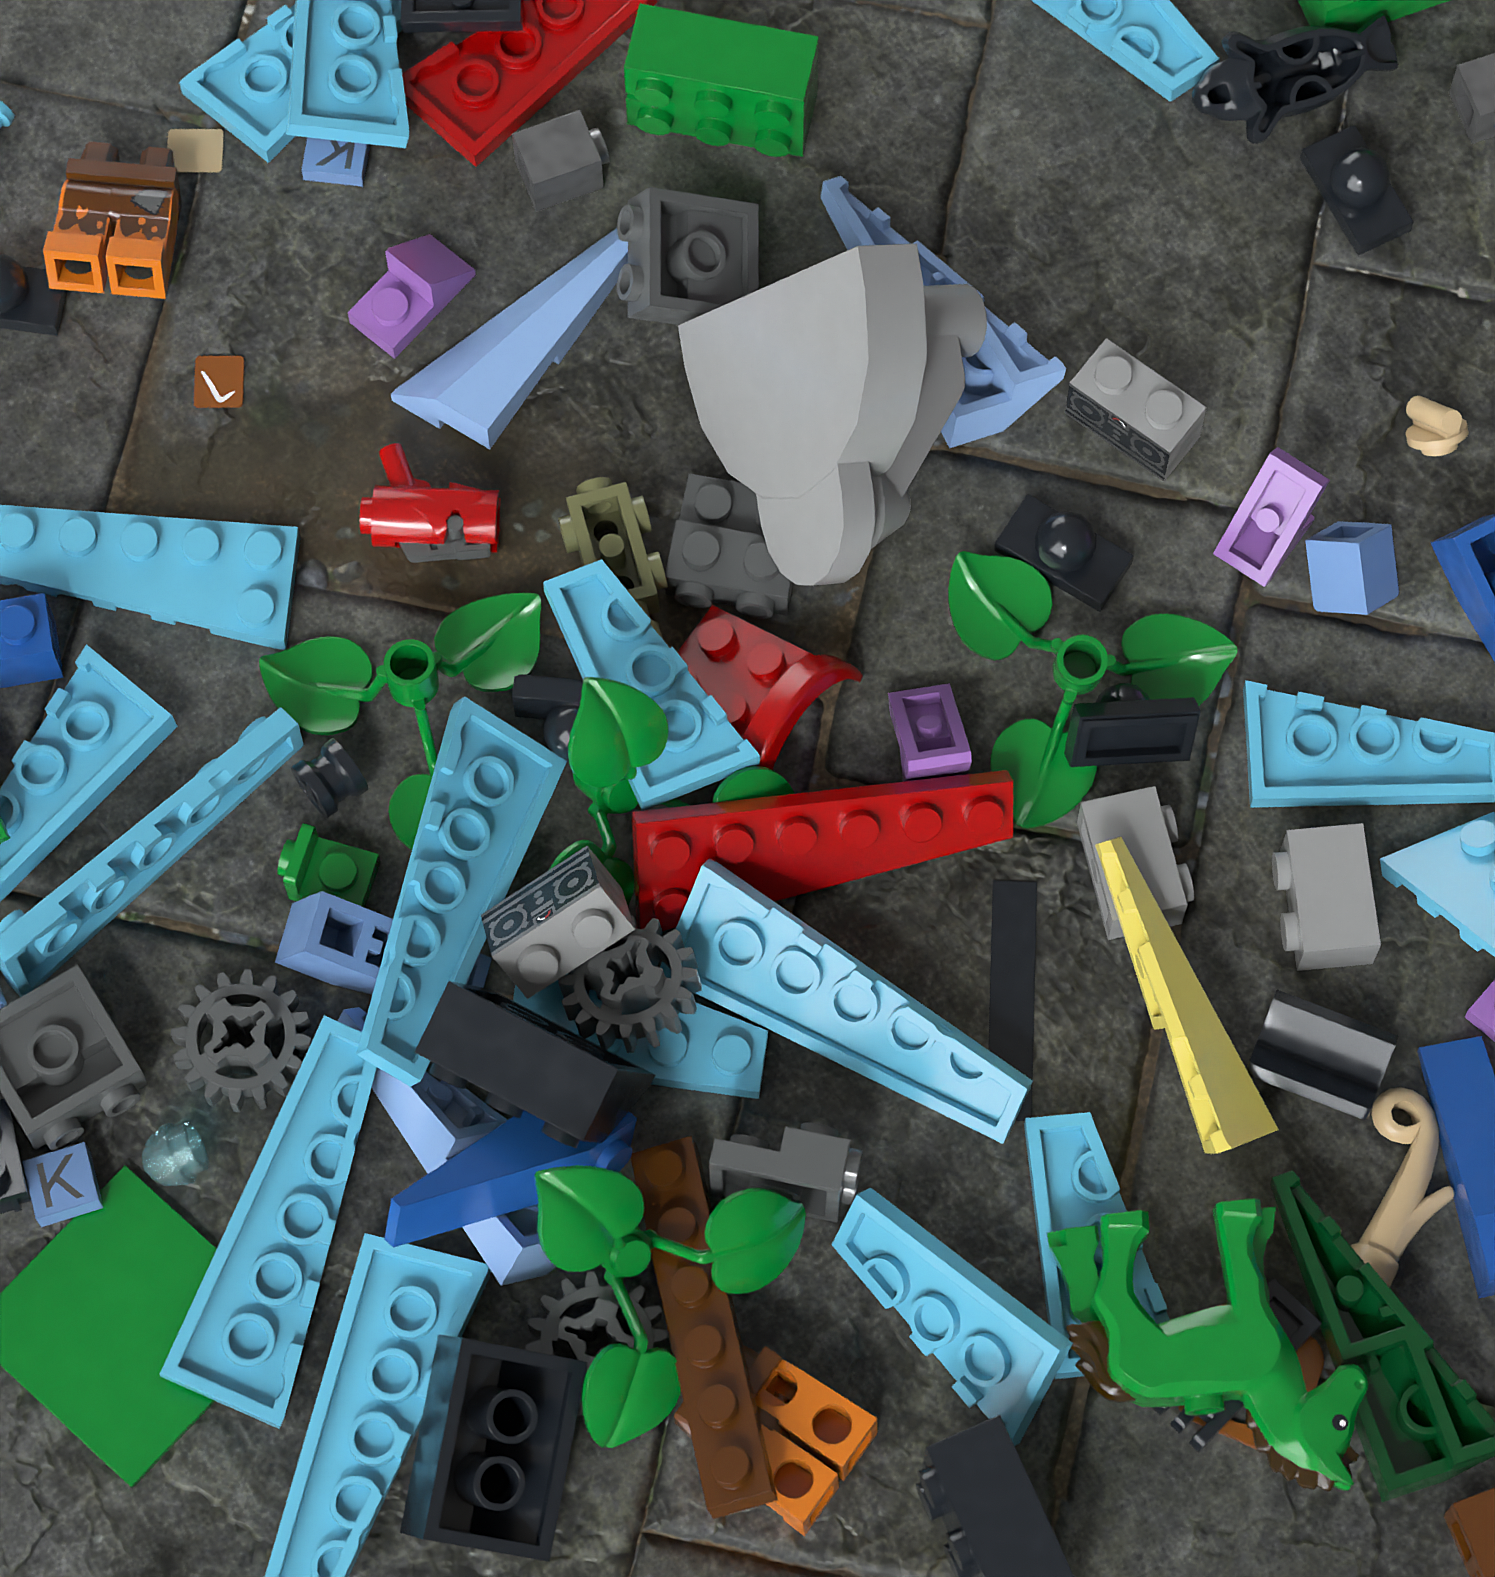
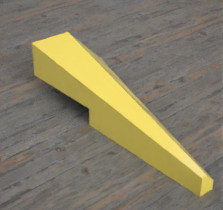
(1213, 1075)

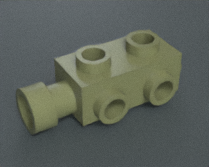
(609, 506)

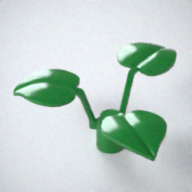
(1003, 602)
(329, 676)
(613, 736)
(592, 1220)

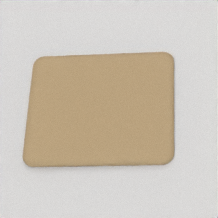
(196, 149)

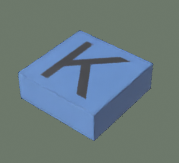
(335, 161)
(62, 1184)

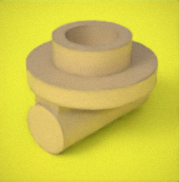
(1435, 427)

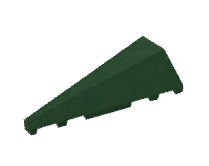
(1417, 1413)

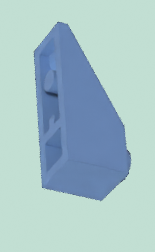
(343, 943)

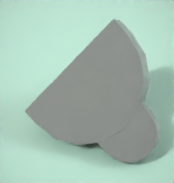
(832, 398)

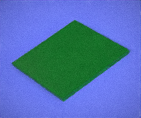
(99, 1319)

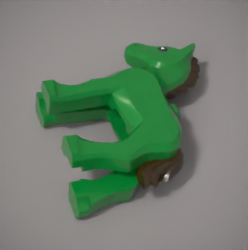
(1209, 1353)

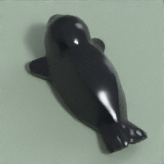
(1290, 73)

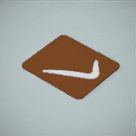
(218, 381)

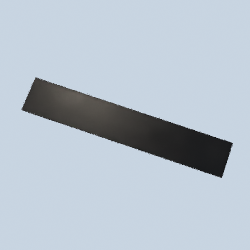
(1013, 978)

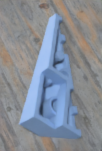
(497, 366)
(1006, 371)
(438, 1125)

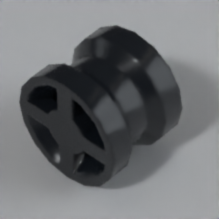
(329, 778)

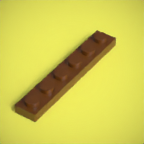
(703, 1334)

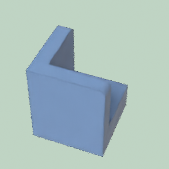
(1352, 567)

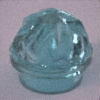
(175, 1155)

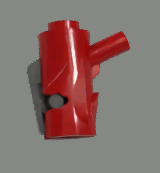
(428, 520)

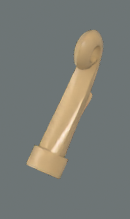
(1404, 1205)

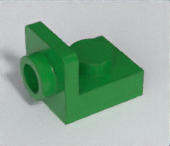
(326, 866)

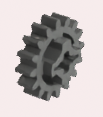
(633, 988)
(224, 1058)
(569, 1333)

